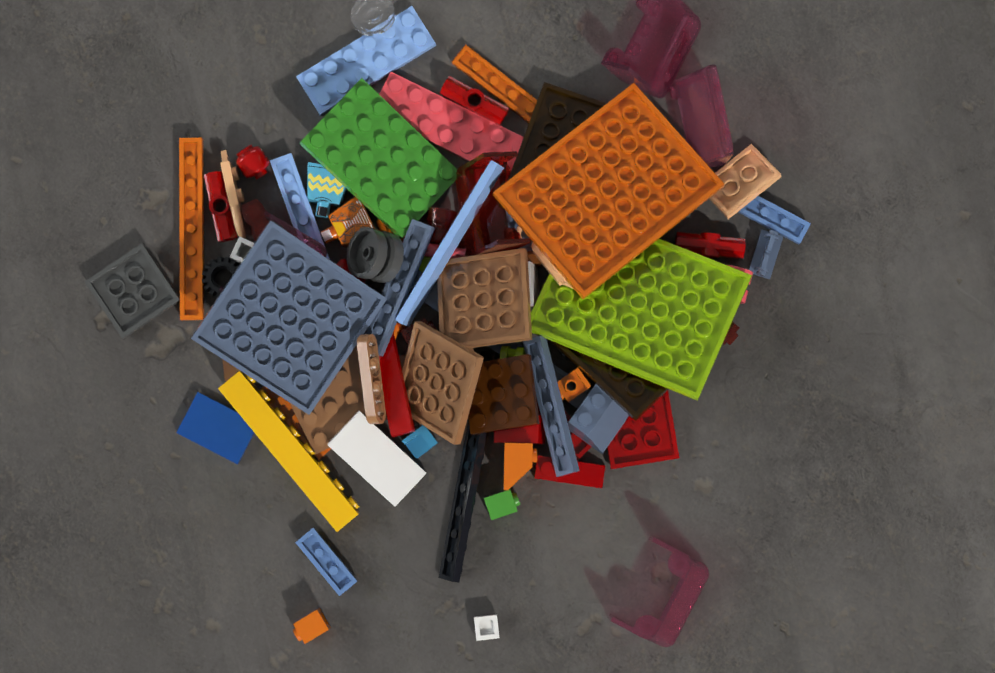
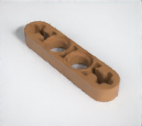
(371, 379)

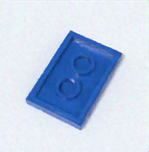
(216, 428)

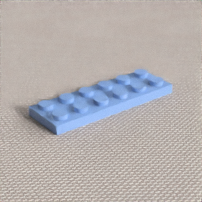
(367, 59)

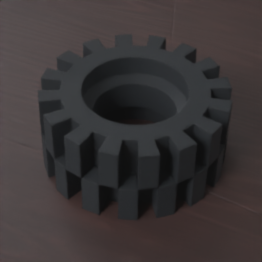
(211, 271)

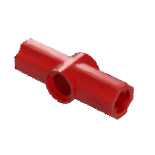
(486, 108)
(222, 220)
(711, 245)

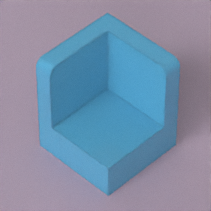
(420, 441)

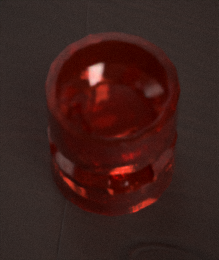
(441, 220)

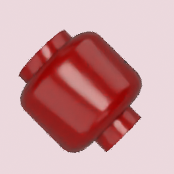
(252, 162)

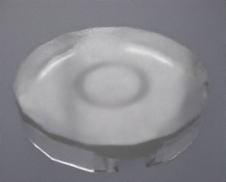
(373, 16)

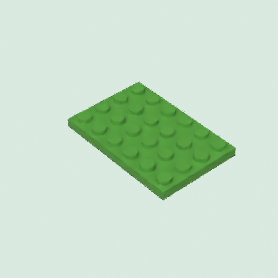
(380, 158)

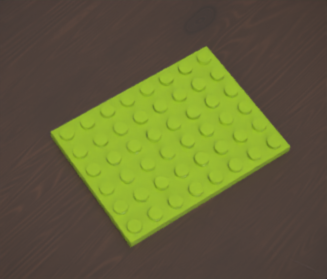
(651, 318)

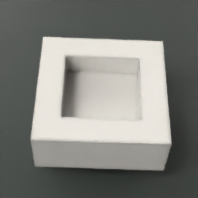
(486, 627)

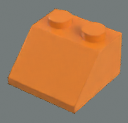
(517, 461)

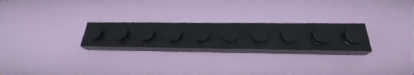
(464, 499)

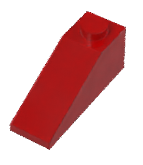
(589, 474)

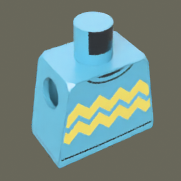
(323, 189)

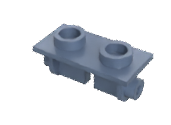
(766, 253)

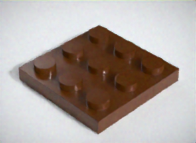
(504, 396)

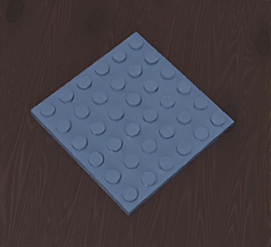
(288, 317)

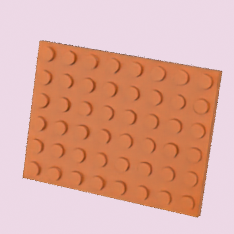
(608, 190)

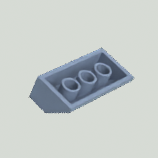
(597, 419)

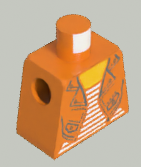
(346, 222)

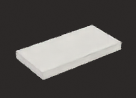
(376, 458)

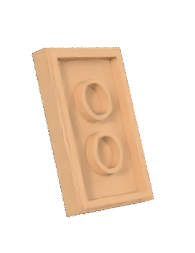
(744, 180)

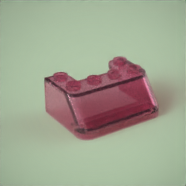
(656, 46)

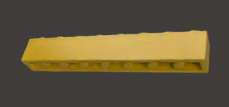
(289, 450)

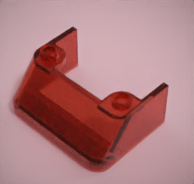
(490, 226)

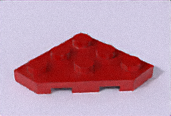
(646, 439)

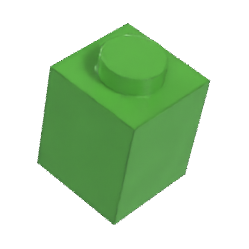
(502, 504)

